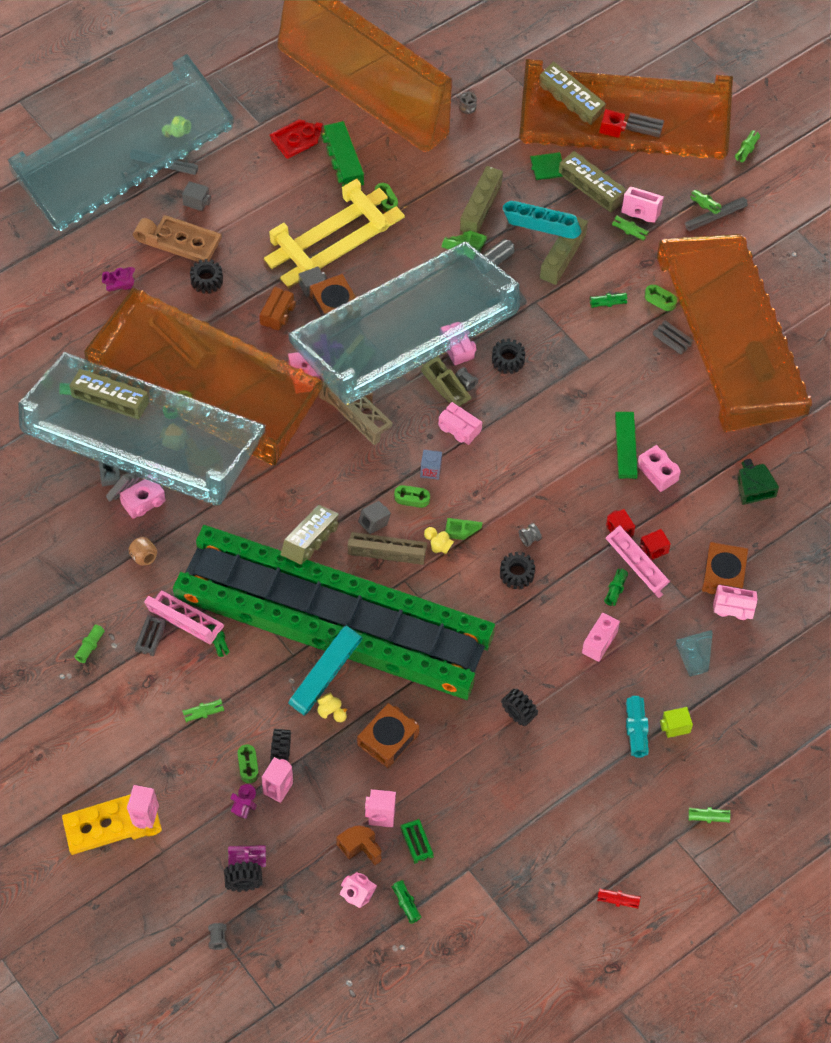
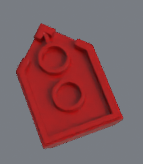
(296, 137)

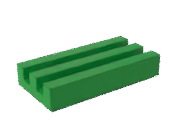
(422, 856)

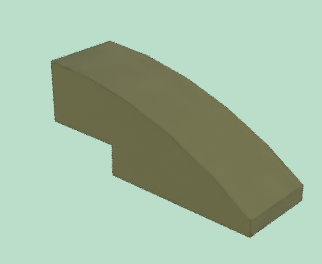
(445, 382)

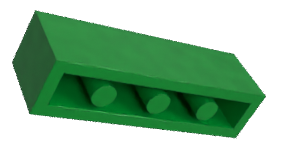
(342, 153)

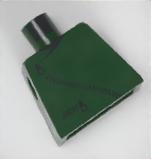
(755, 483)

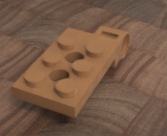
(166, 235)

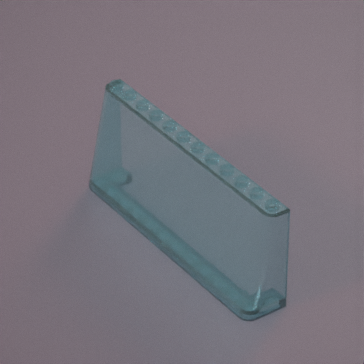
(131, 137)
(402, 321)
(171, 444)

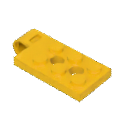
(119, 829)

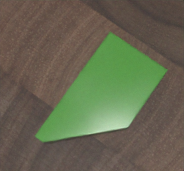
(474, 239)
(461, 529)

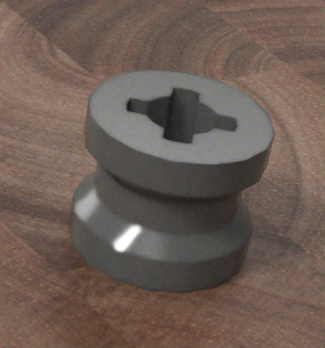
(468, 102)
(530, 534)

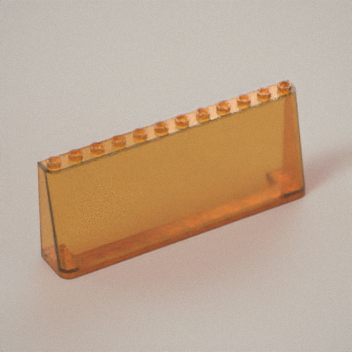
(368, 68)
(692, 112)
(735, 330)
(207, 365)

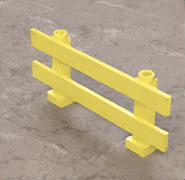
(294, 248)

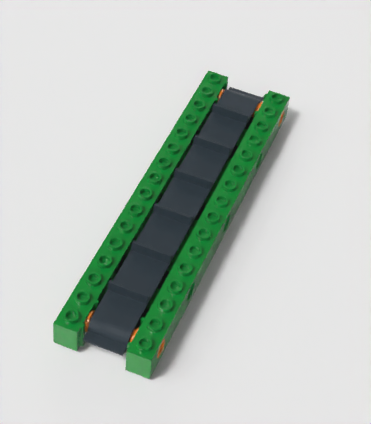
(316, 602)

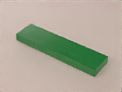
(626, 445)

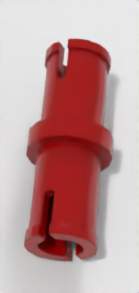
(619, 898)

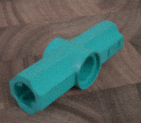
(637, 726)

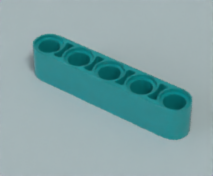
(542, 219)
(325, 670)

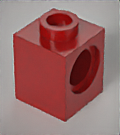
(612, 123)
(620, 518)
(655, 544)

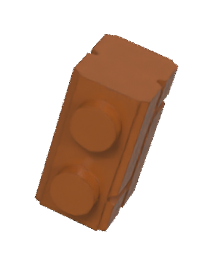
(277, 309)

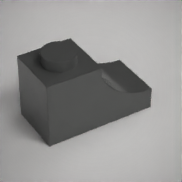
(108, 474)

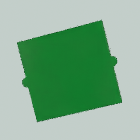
(546, 165)

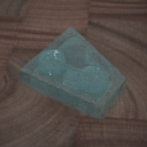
(696, 652)

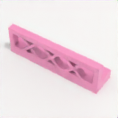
(638, 560)
(183, 620)

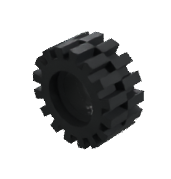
(206, 284)
(508, 347)
(517, 580)
(519, 707)
(280, 744)
(243, 876)

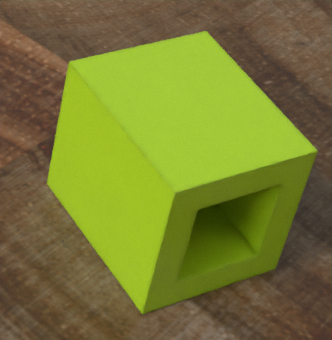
(676, 722)

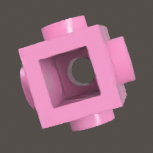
(357, 889)

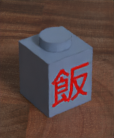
(431, 464)

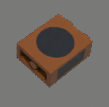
(331, 294)
(724, 567)
(388, 735)

